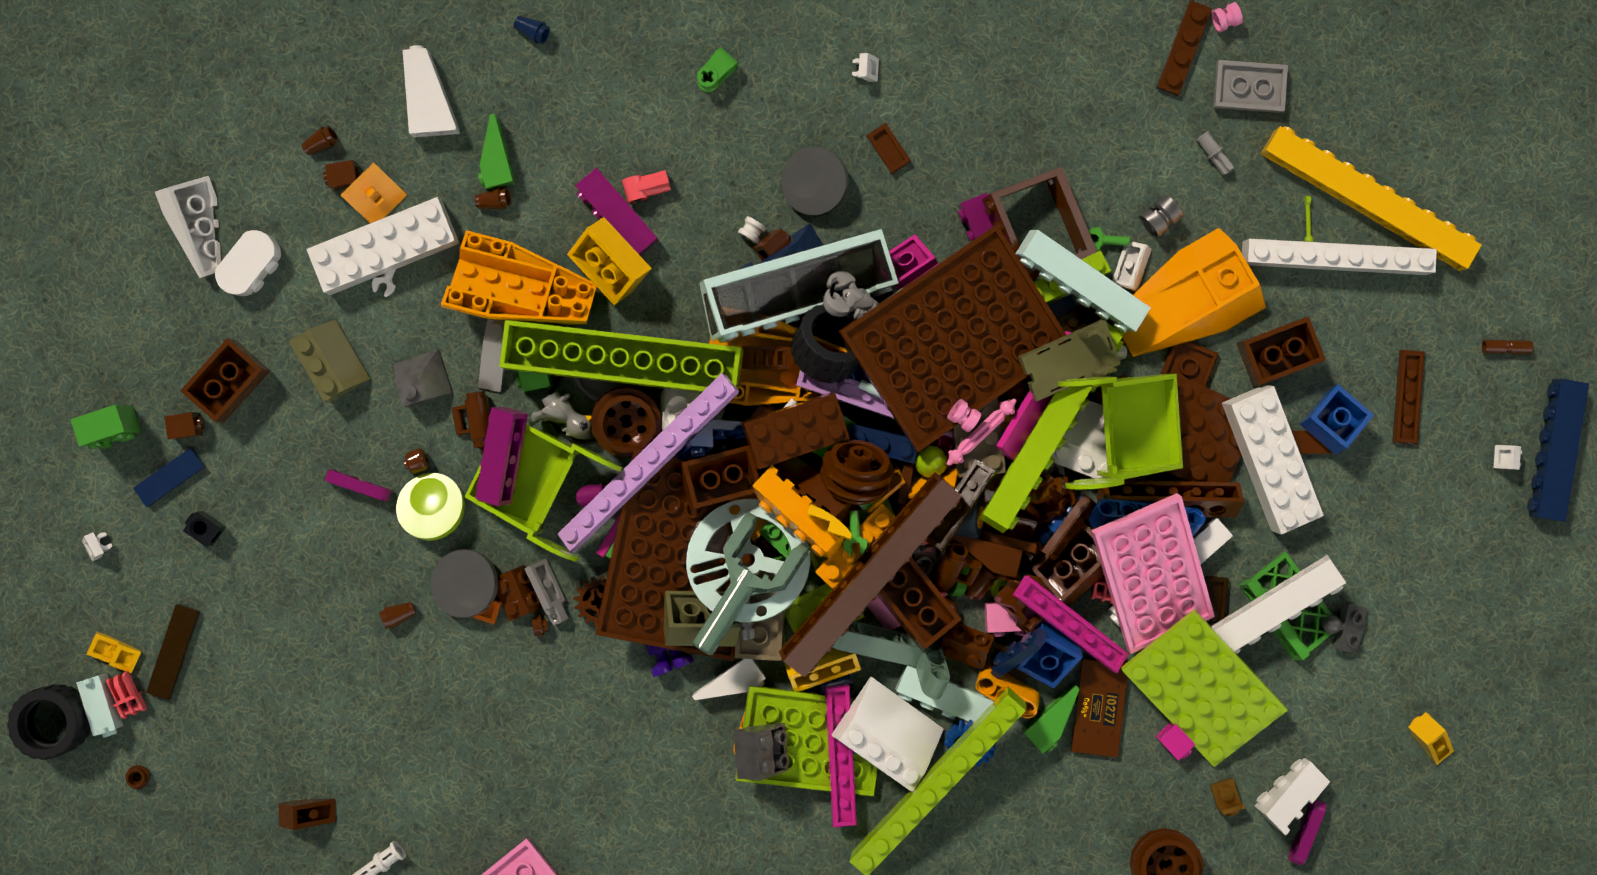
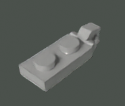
(547, 591)

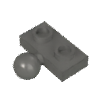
(1347, 628)

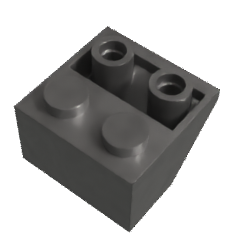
(761, 751)

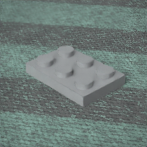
(1250, 86)

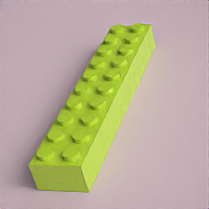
(617, 357)

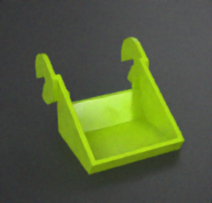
(1138, 425)
(539, 477)

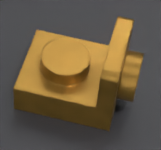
(1226, 797)

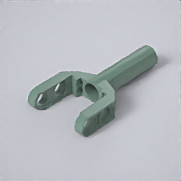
(743, 585)

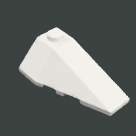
(191, 218)

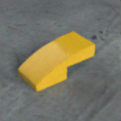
(835, 527)
(114, 652)

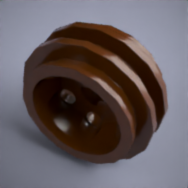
(612, 399)
(856, 472)
(1170, 839)

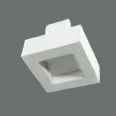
(868, 67)
(1507, 457)
(93, 545)

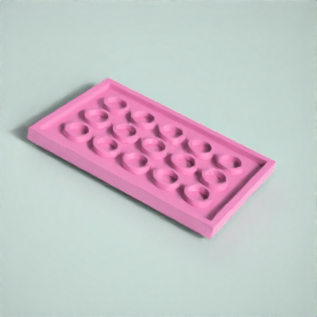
(1152, 570)

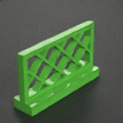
(1285, 634)

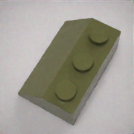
(329, 360)
(686, 616)

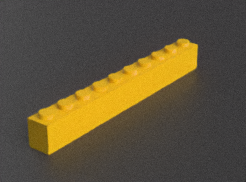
(1371, 198)

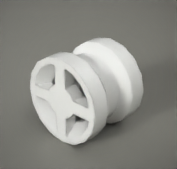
(752, 230)

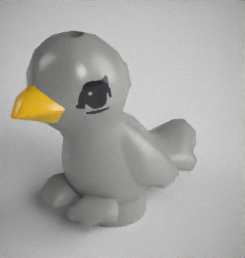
(561, 411)

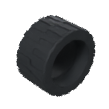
(815, 359)
(23, 730)

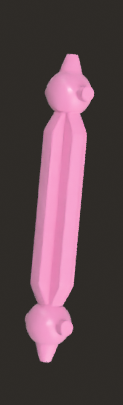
(981, 432)

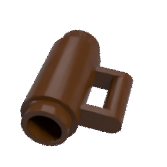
(477, 414)
(950, 567)

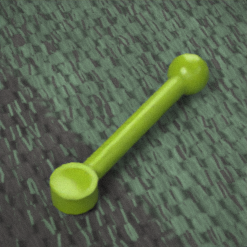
(1308, 238)

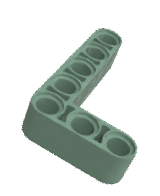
(901, 649)

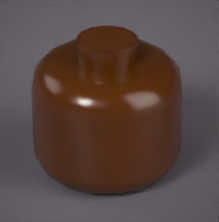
(416, 461)

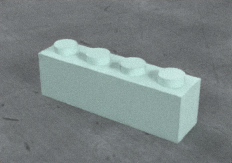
(954, 701)

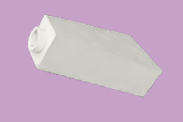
(425, 96)

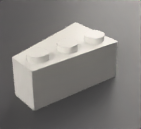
(1291, 794)

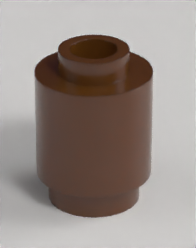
(981, 585)

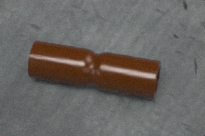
(1504, 346)

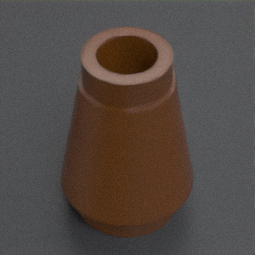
(320, 140)
(493, 199)
(396, 614)

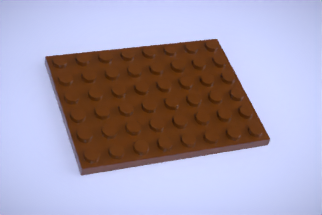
(952, 336)
(651, 559)

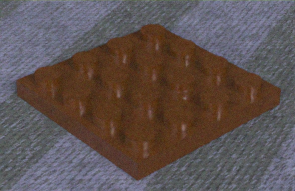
(1206, 435)

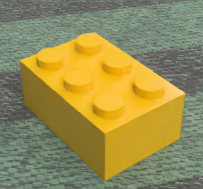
(609, 261)

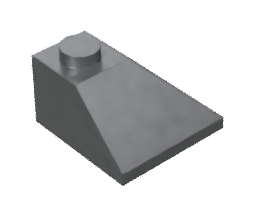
(421, 379)

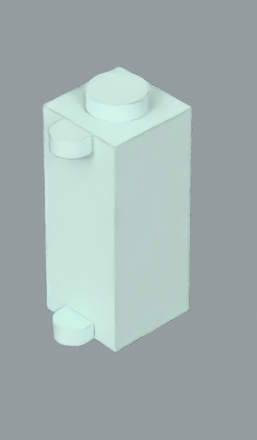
(99, 707)

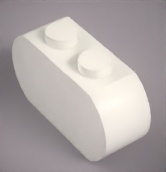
(248, 263)

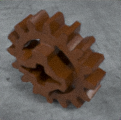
(589, 603)

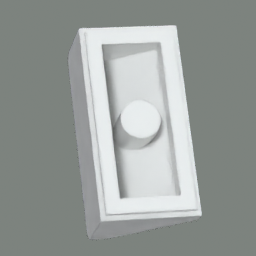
(1131, 266)

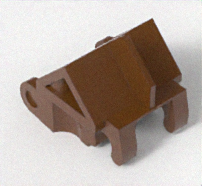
(1053, 495)
(1017, 608)

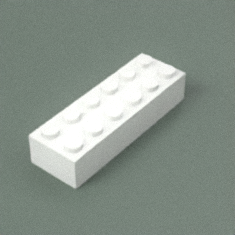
(383, 246)
(1272, 459)

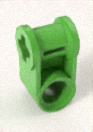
(718, 67)

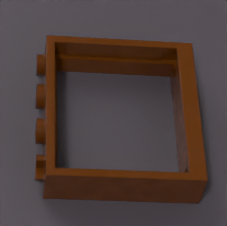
(1066, 206)

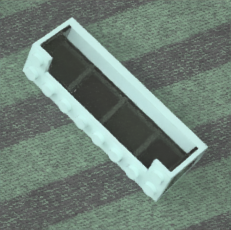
(793, 285)

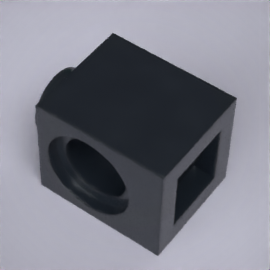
(213, 531)

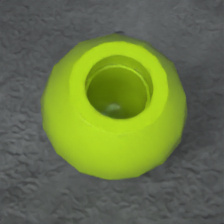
(931, 460)

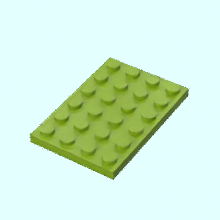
(1204, 688)
(806, 739)

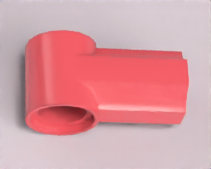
(642, 187)

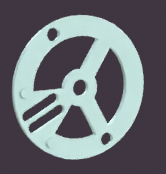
(697, 554)

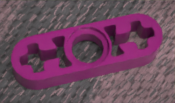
(353, 483)
(1305, 837)

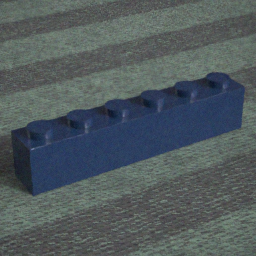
(1558, 449)

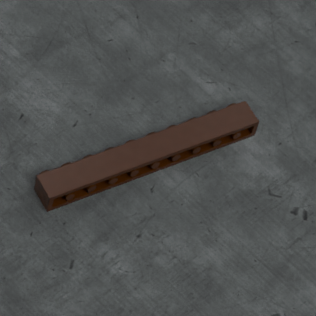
(870, 574)

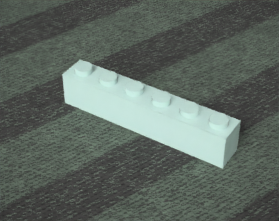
(1082, 280)

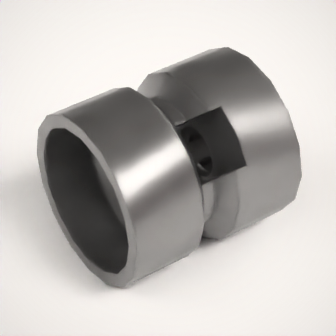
(1164, 213)

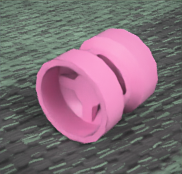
(1227, 17)
(964, 415)

